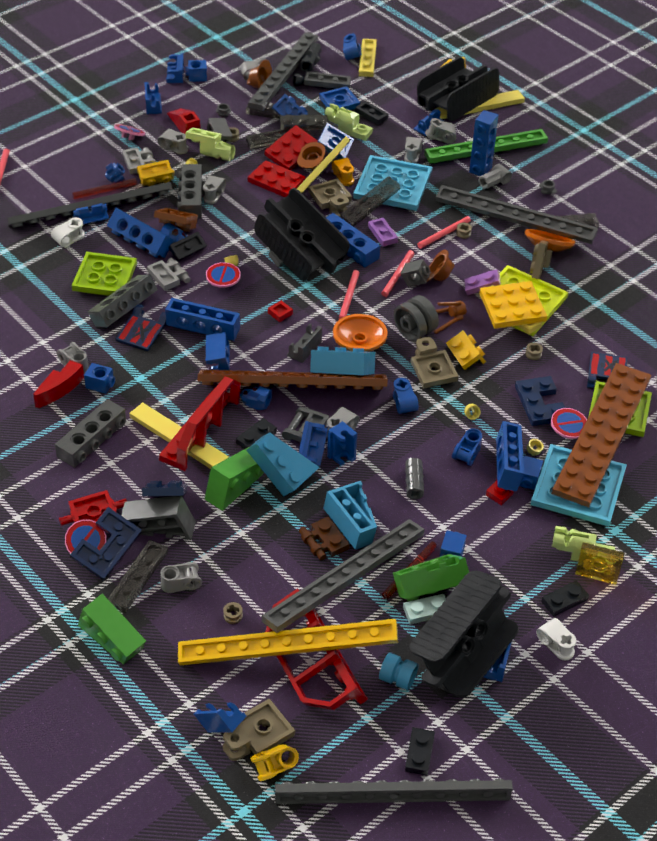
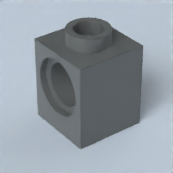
(415, 273)

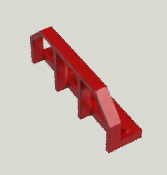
(195, 428)
(333, 657)

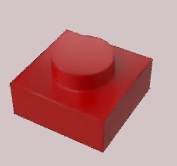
(280, 311)
(498, 494)

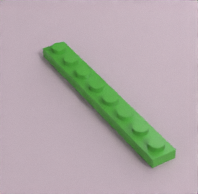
(502, 143)

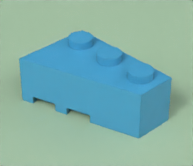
(342, 361)
(281, 463)
(351, 514)

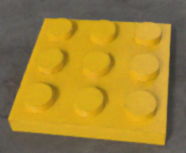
(513, 304)

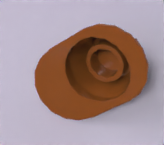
(259, 74)
(311, 155)
(441, 266)

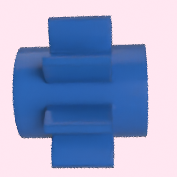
(115, 172)

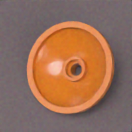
(555, 242)
(360, 332)

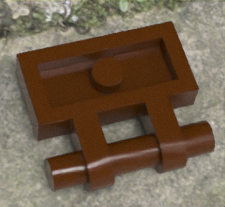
(329, 536)

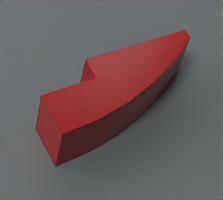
(59, 384)

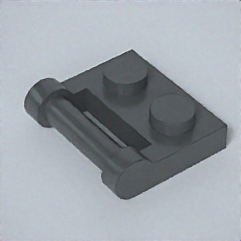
(301, 413)

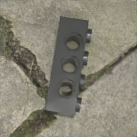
(190, 189)
(122, 300)
(90, 433)

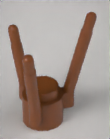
(455, 309)

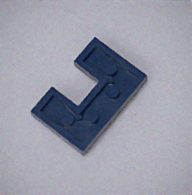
(530, 396)
(173, 488)
(103, 561)

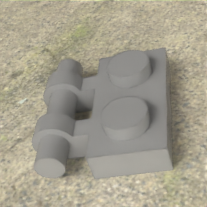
(135, 158)
(164, 273)

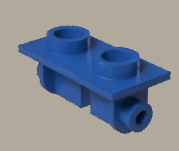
(424, 124)
(97, 213)

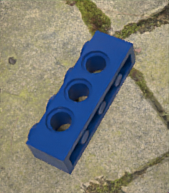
(483, 143)
(119, 223)
(361, 248)
(202, 318)
(509, 456)

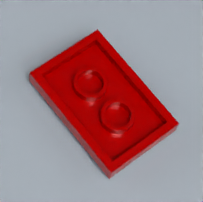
(288, 147)
(275, 178)

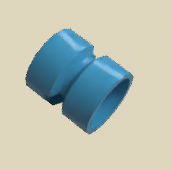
(398, 671)

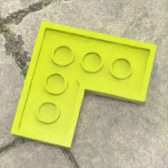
(549, 295)

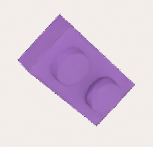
(382, 232)
(487, 279)

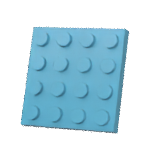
(410, 176)
(603, 502)

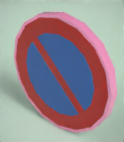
(130, 130)
(223, 275)
(568, 422)
(84, 530)

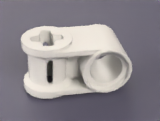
(67, 233)
(557, 639)

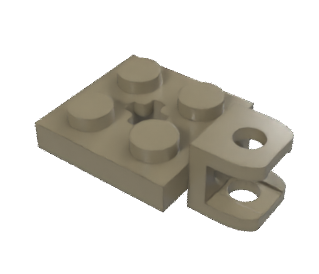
(331, 195)
(540, 259)
(429, 357)
(248, 736)

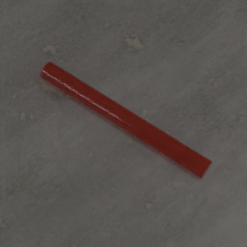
(104, 188)
(419, 559)

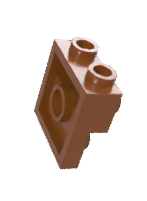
(178, 218)

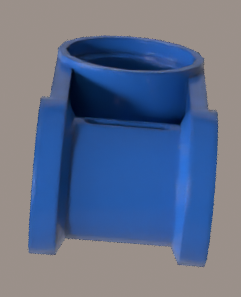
(351, 47)
(404, 396)
(468, 446)

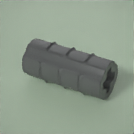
(414, 478)

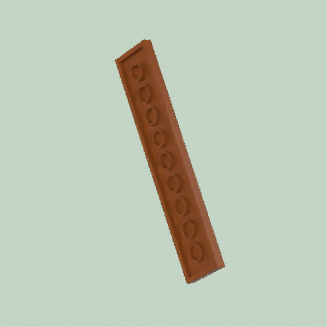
(301, 379)
(601, 435)

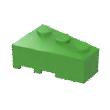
(231, 479)
(430, 576)
(111, 629)

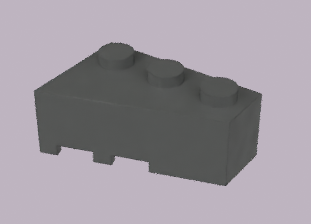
(161, 516)

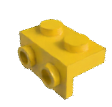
(155, 173)
(465, 350)

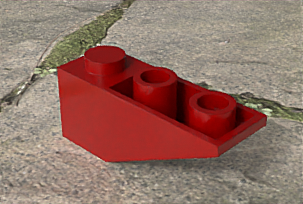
(184, 119)

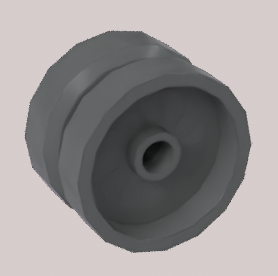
(416, 318)

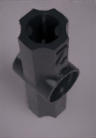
(311, 57)

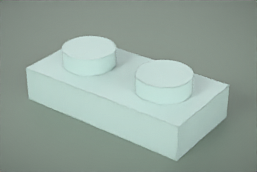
(422, 609)

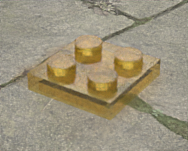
(599, 563)

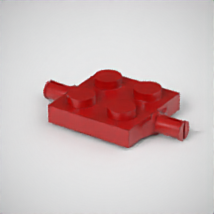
(90, 507)

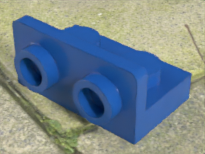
(288, 106)

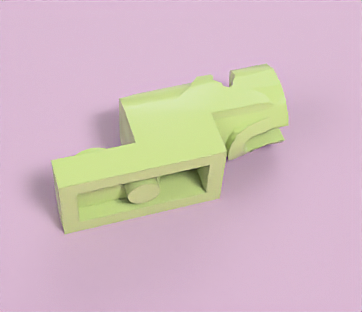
(348, 122)
(211, 144)
(572, 541)

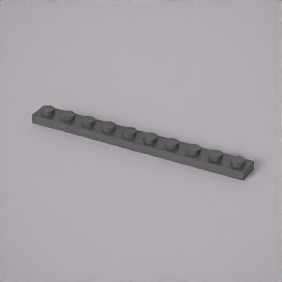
(282, 72)
(66, 210)
(517, 214)
(341, 576)
(393, 791)

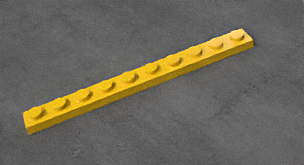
(288, 642)

